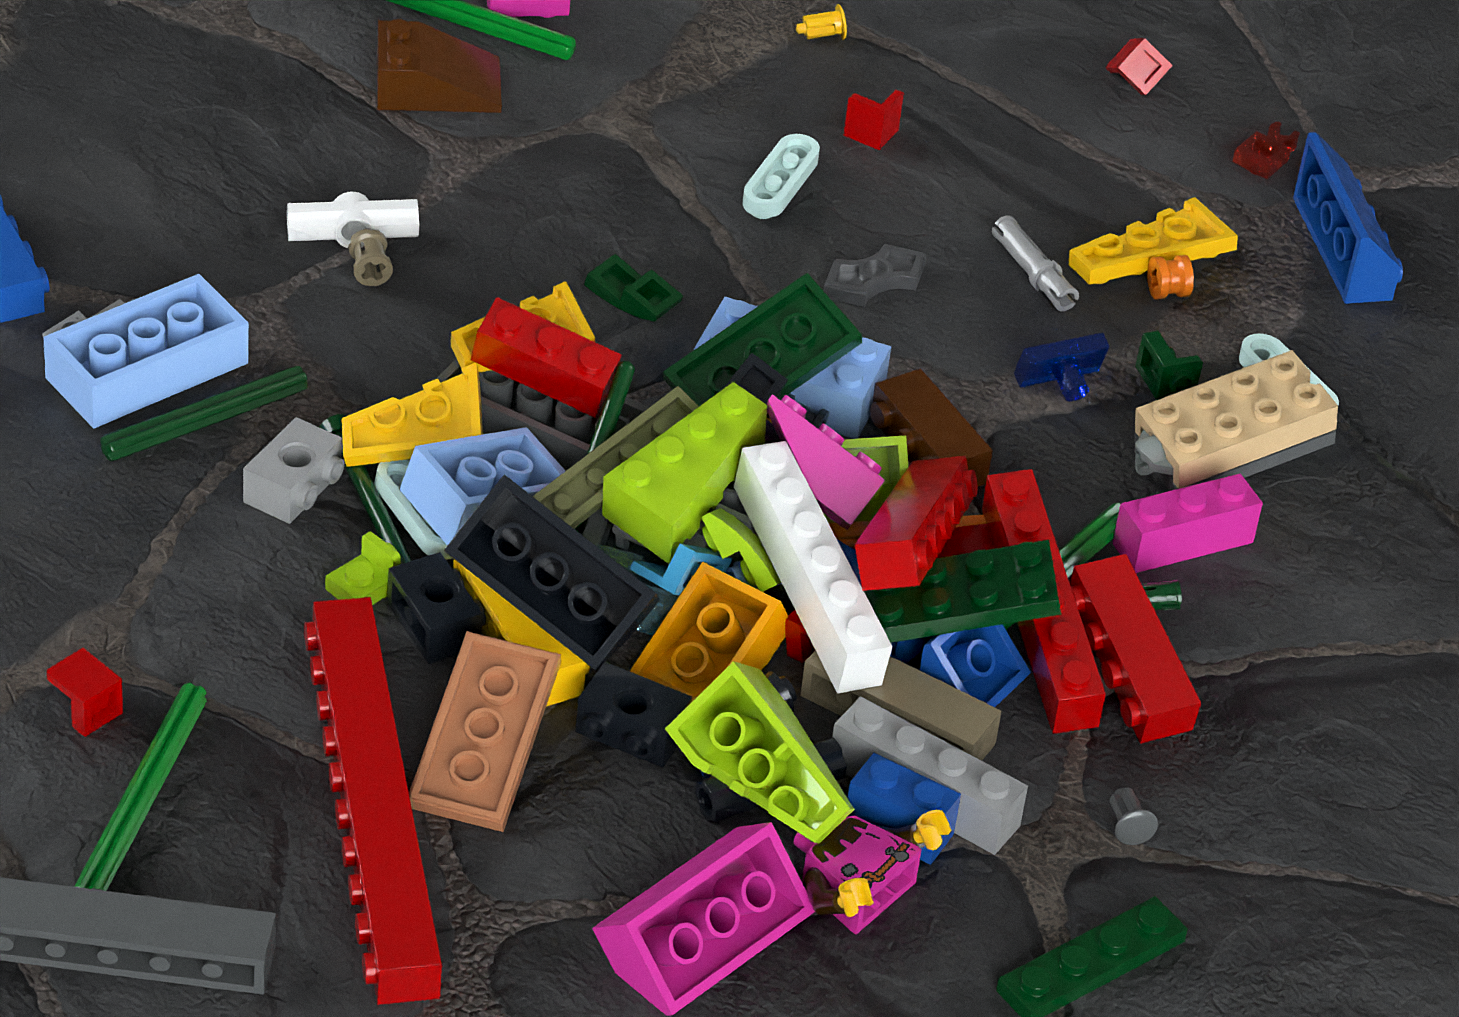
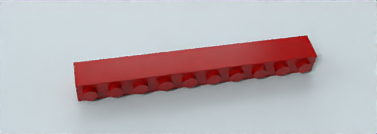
(373, 804)

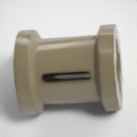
(366, 260)

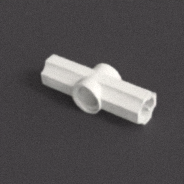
(350, 214)

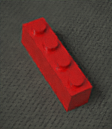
(1134, 649)

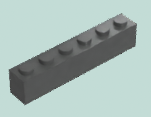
(136, 936)

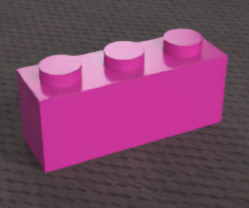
(1187, 522)

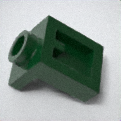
(1162, 369)

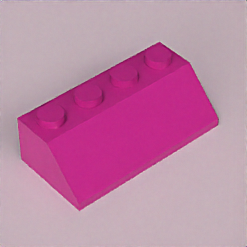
(706, 918)

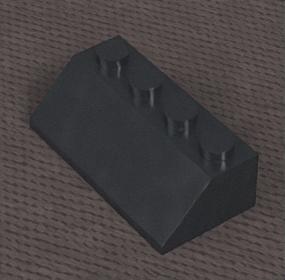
(552, 573)

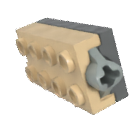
(1235, 424)

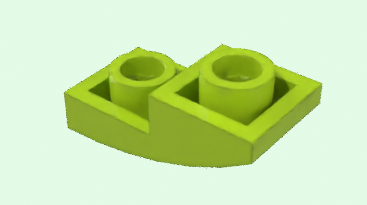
(730, 535)

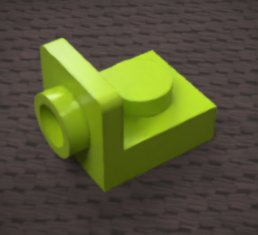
(366, 573)

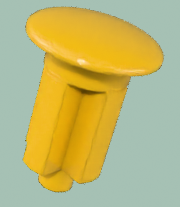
(824, 24)

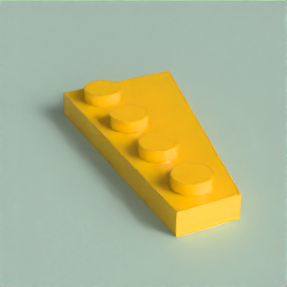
(1187, 232)

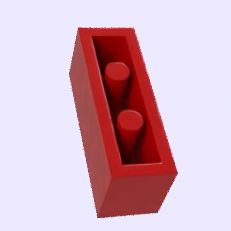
(545, 357)

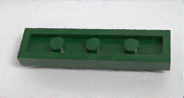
(1092, 959)

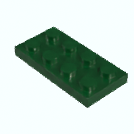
(791, 332)
(972, 593)

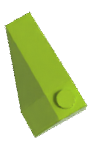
(760, 750)

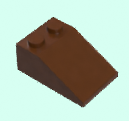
(433, 71)

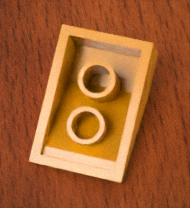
(710, 628)

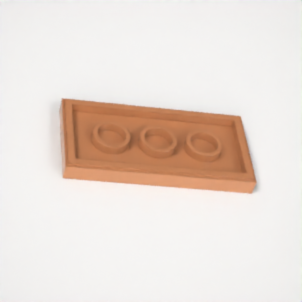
(484, 731)

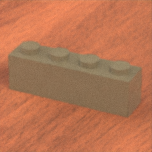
(917, 699)

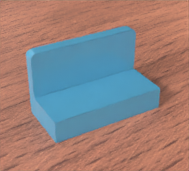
(681, 568)

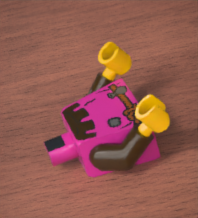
(866, 866)

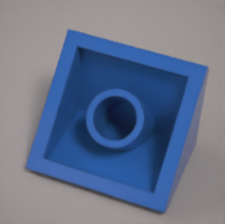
(976, 662)

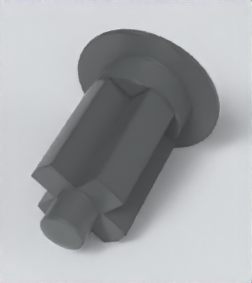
(1134, 822)

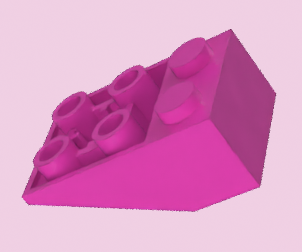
(835, 476)

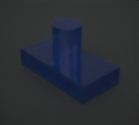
(1063, 362)

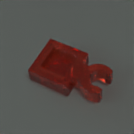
(1266, 154)

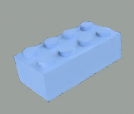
(146, 350)
(841, 388)

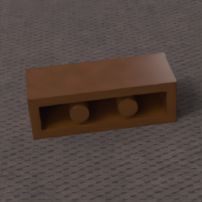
(931, 423)

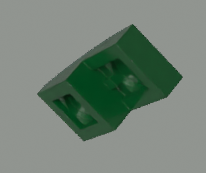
(627, 290)

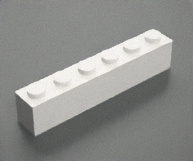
(812, 567)

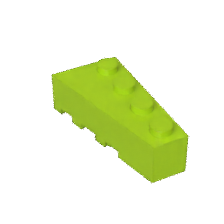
(684, 471)

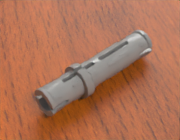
(1042, 271)

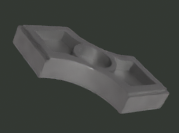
(886, 270)

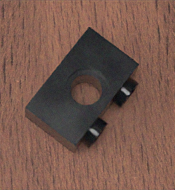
(434, 606)
(630, 713)

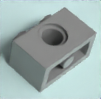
(293, 470)

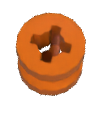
(1170, 277)

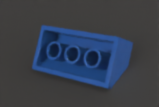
(1344, 226)

